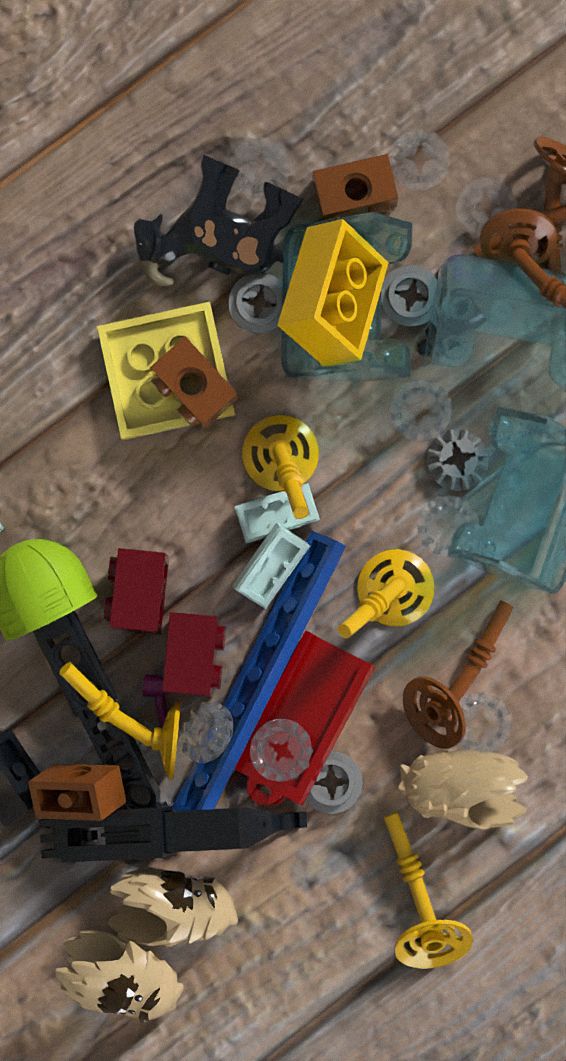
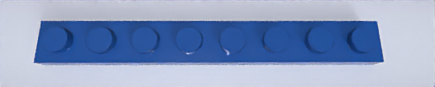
(264, 668)

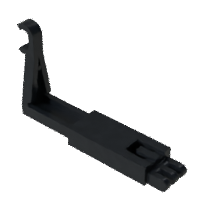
(163, 832)

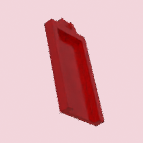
(319, 695)

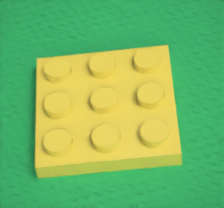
(135, 346)

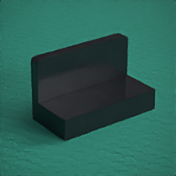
(15, 772)

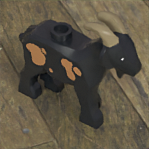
(216, 232)

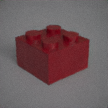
(137, 591)
(192, 654)

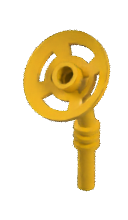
(282, 461)
(388, 594)
(102, 705)
(430, 929)

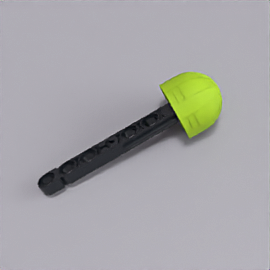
(39, 595)

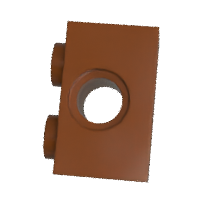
(371, 173)
(186, 361)
(77, 792)

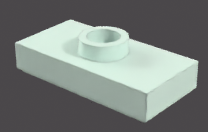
(262, 514)
(271, 565)

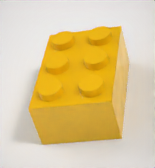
(333, 293)

